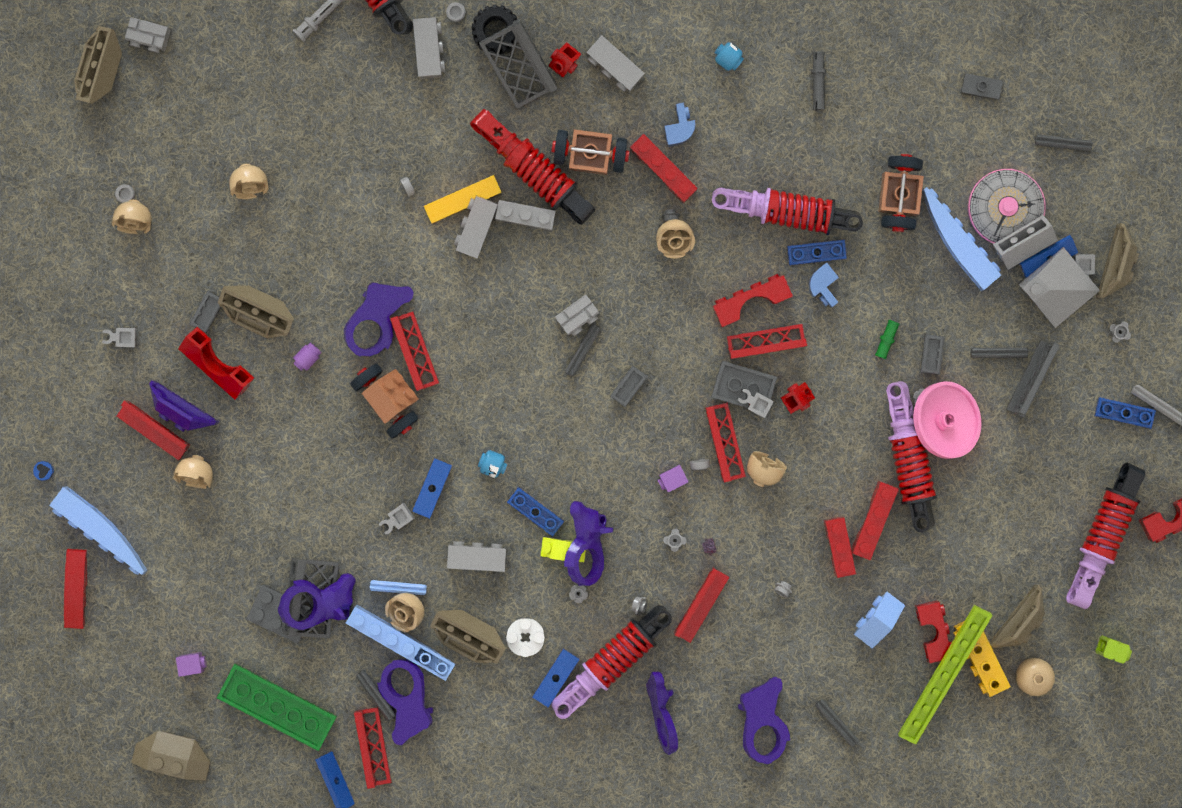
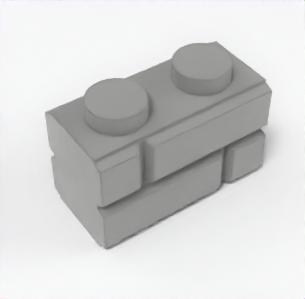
(147, 34)
(577, 315)

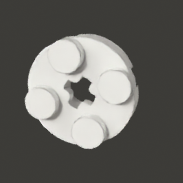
(525, 626)

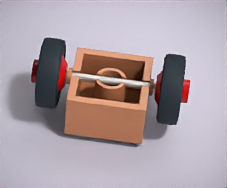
(590, 151)
(901, 193)
(388, 397)

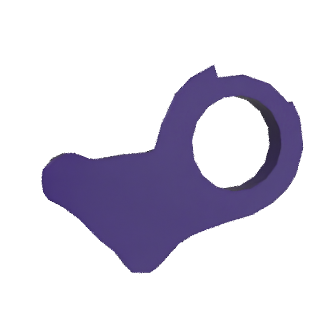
(379, 304)
(589, 527)
(327, 603)
(759, 709)
(411, 712)
(663, 722)

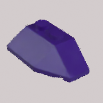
(178, 409)

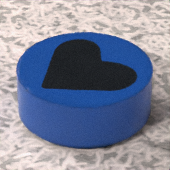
(43, 470)

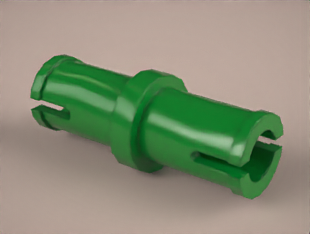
(887, 339)

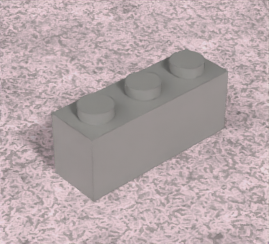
(428, 48)
(614, 64)
(525, 215)
(475, 226)
(1025, 242)
(476, 556)

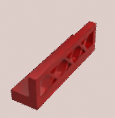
(766, 348)
(406, 350)
(153, 430)
(719, 448)
(701, 605)
(365, 750)

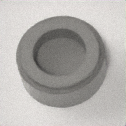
(455, 12)
(407, 186)
(125, 193)
(699, 464)

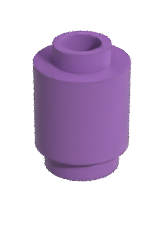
(307, 356)

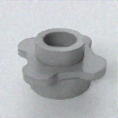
(1115, 331)
(674, 535)
(639, 605)

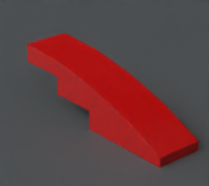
(75, 588)

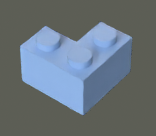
(879, 620)

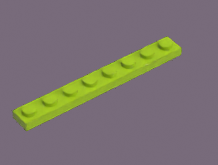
(945, 674)

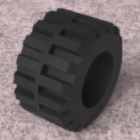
(488, 15)

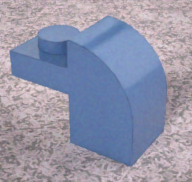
(682, 131)
(818, 284)

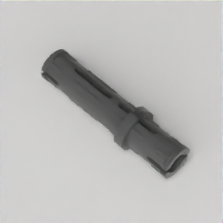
(818, 80)

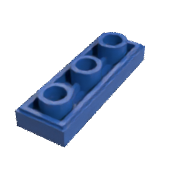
(805, 252)
(1034, 262)
(1114, 411)
(436, 476)
(525, 504)
(549, 688)
(334, 781)

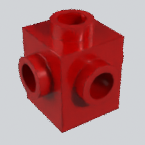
(564, 60)
(798, 397)

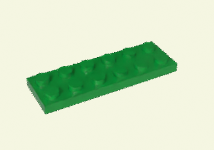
(276, 707)

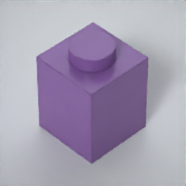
(672, 478)
(191, 664)

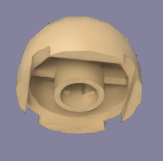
(247, 181)
(132, 217)
(675, 238)
(765, 470)
(194, 472)
(405, 611)
(1035, 677)

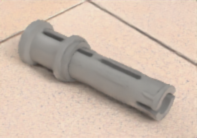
(313, 26)

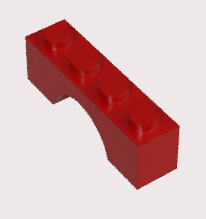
(663, 168)
(729, 310)
(199, 350)
(875, 520)

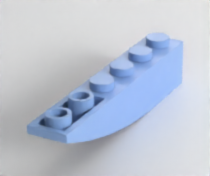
(959, 244)
(97, 527)
(400, 642)

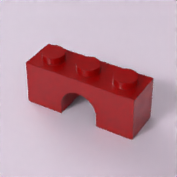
(1156, 527)
(840, 547)
(933, 614)

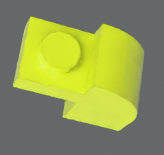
(557, 549)

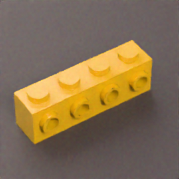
(986, 666)

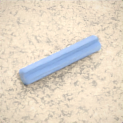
(397, 587)

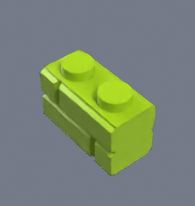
(1113, 649)

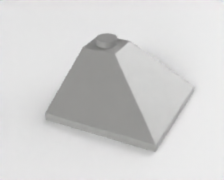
(1059, 287)

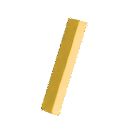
(460, 199)

